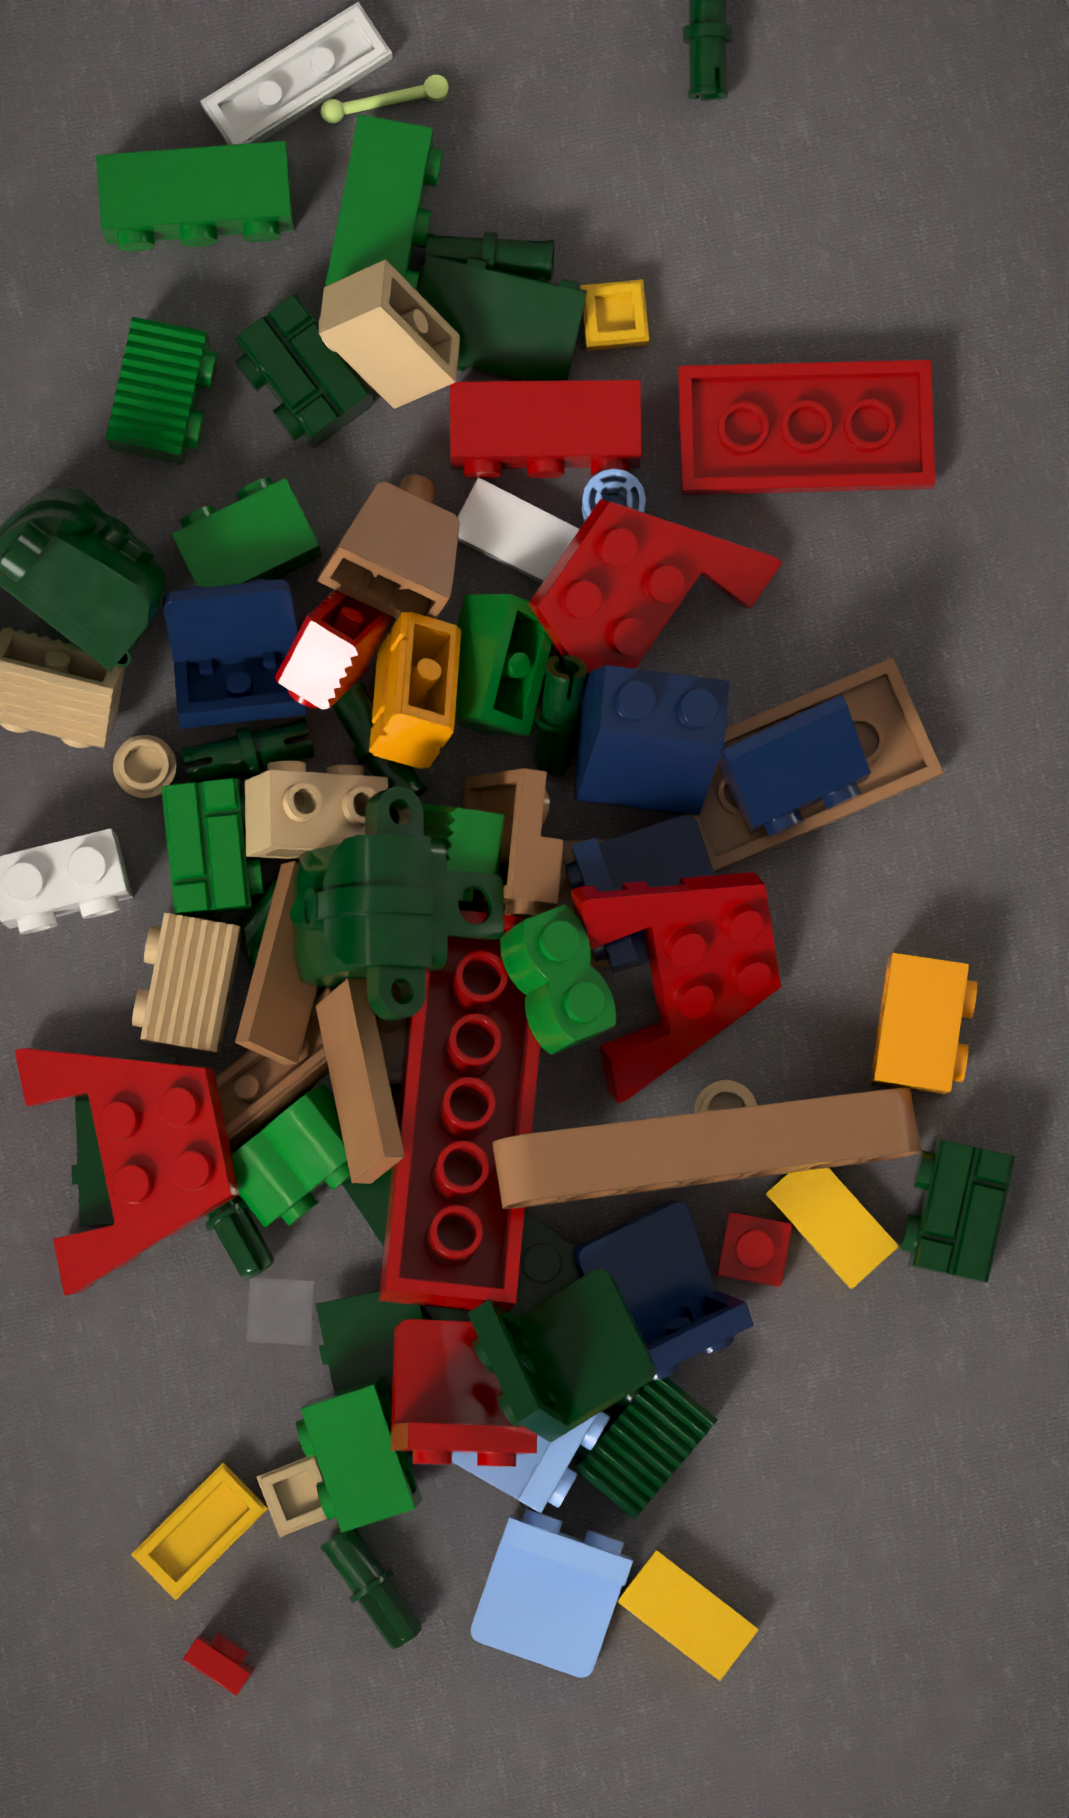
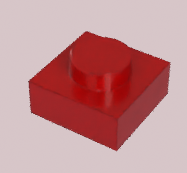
(754, 1249)
(220, 1661)

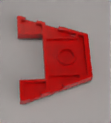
(629, 577)
(706, 959)
(158, 1149)

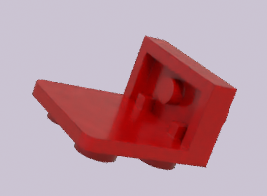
(449, 1399)

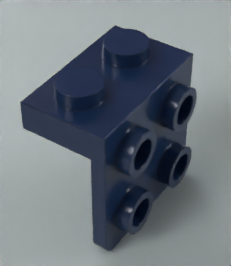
(229, 651)
(652, 855)
(666, 1285)

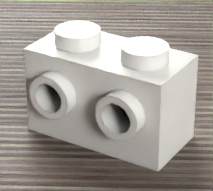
(62, 879)

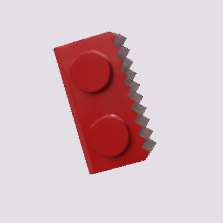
(332, 650)

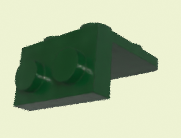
(563, 1355)

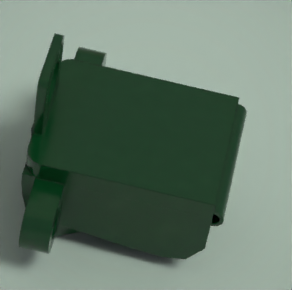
(81, 572)
(385, 907)

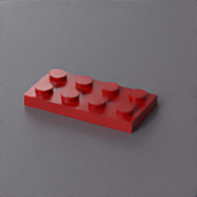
(806, 427)

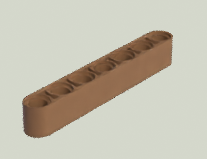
(705, 1147)

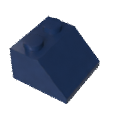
(649, 739)
(796, 767)

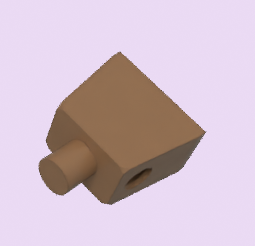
(397, 551)

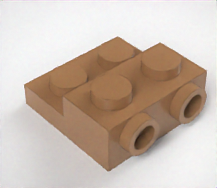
(528, 862)

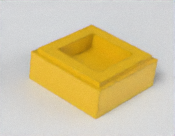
(615, 315)

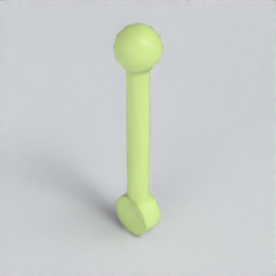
(434, 89)

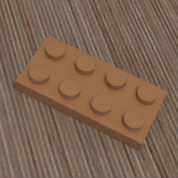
(891, 741)

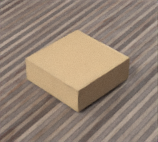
(293, 1495)

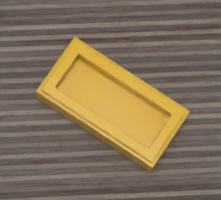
(833, 1223)
(200, 1531)
(687, 1615)

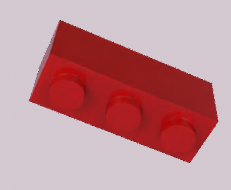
(544, 426)

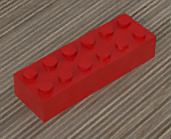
(461, 1089)

